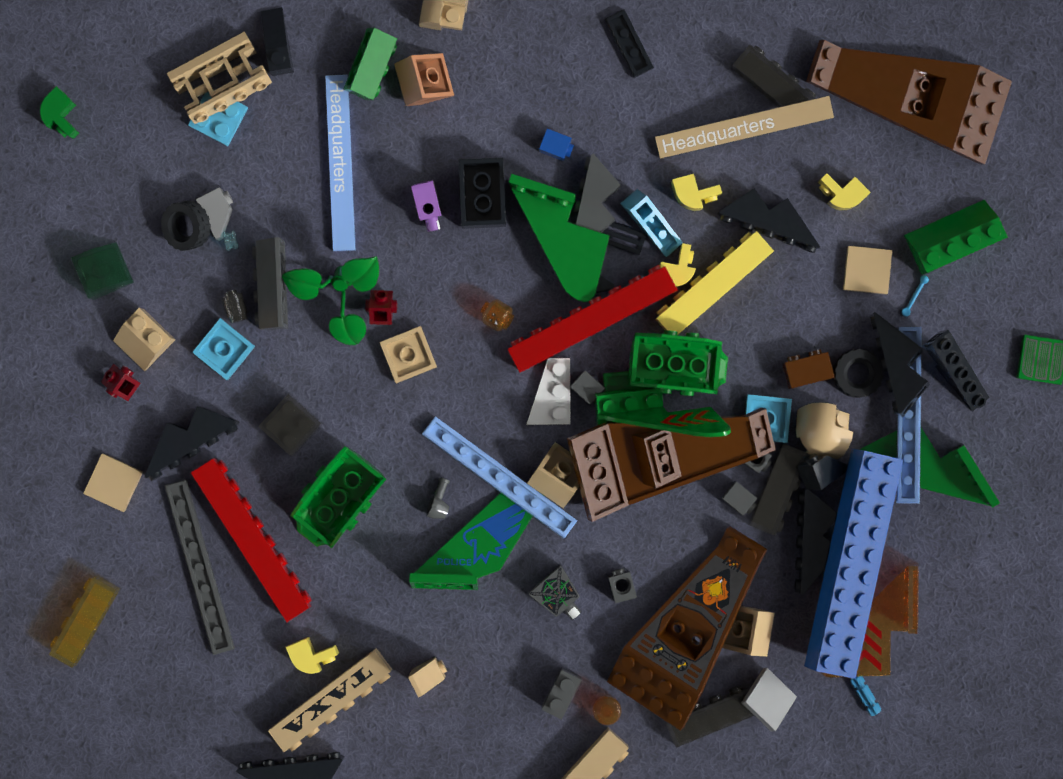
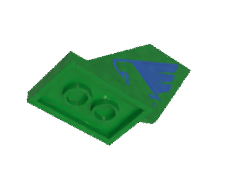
(476, 549)

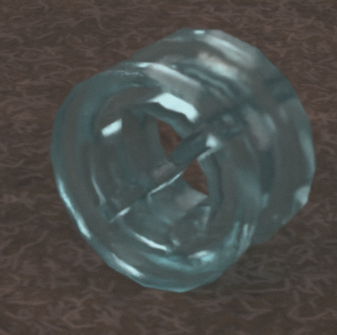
(230, 240)

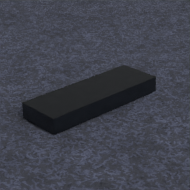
(629, 43)

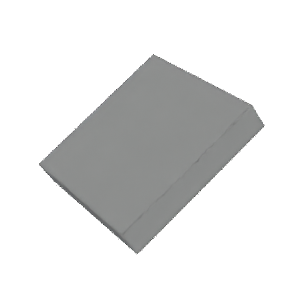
(769, 699)

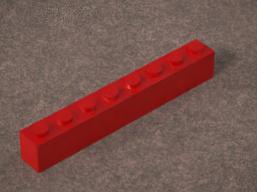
(592, 319)
(251, 539)

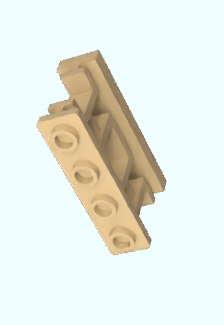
(211, 64)

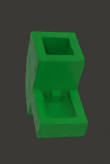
(54, 109)

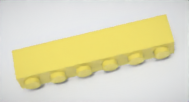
(715, 284)

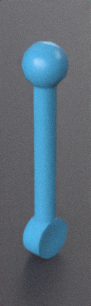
(923, 280)

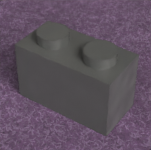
(561, 693)

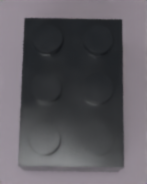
(482, 193)

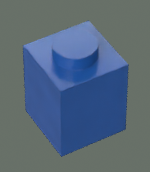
(556, 145)

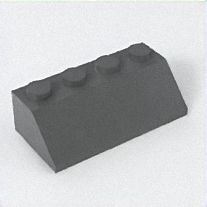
(271, 288)

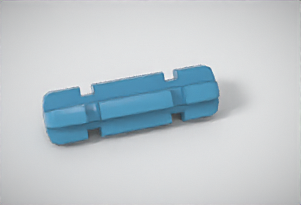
(866, 695)

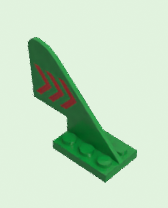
(645, 408)

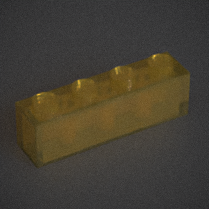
(84, 621)

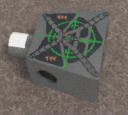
(557, 594)

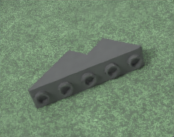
(596, 190)

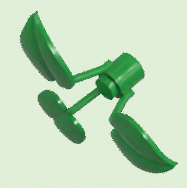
(360, 272)

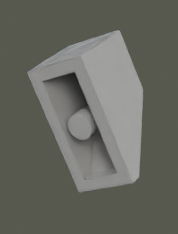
(218, 209)

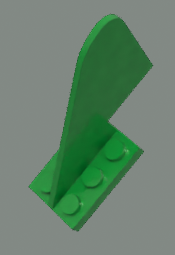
(571, 249)
(950, 475)

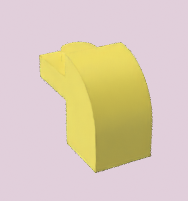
(689, 197)
(845, 197)
(681, 273)
(305, 658)

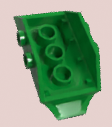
(677, 363)
(337, 498)

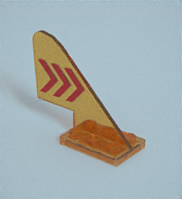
(890, 611)

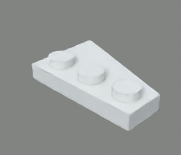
(553, 394)

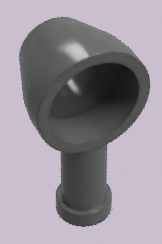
(438, 508)

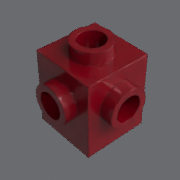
(381, 307)
(120, 382)

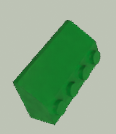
(955, 236)

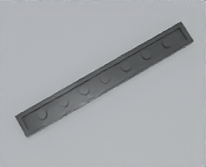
(199, 567)

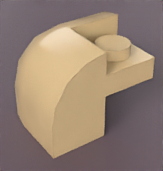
(443, 14)
(823, 430)

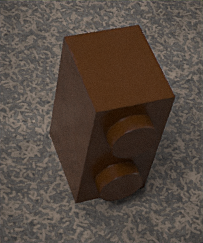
(808, 370)

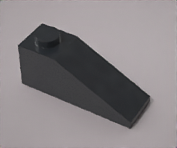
(276, 42)

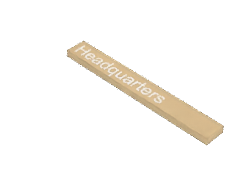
(744, 127)

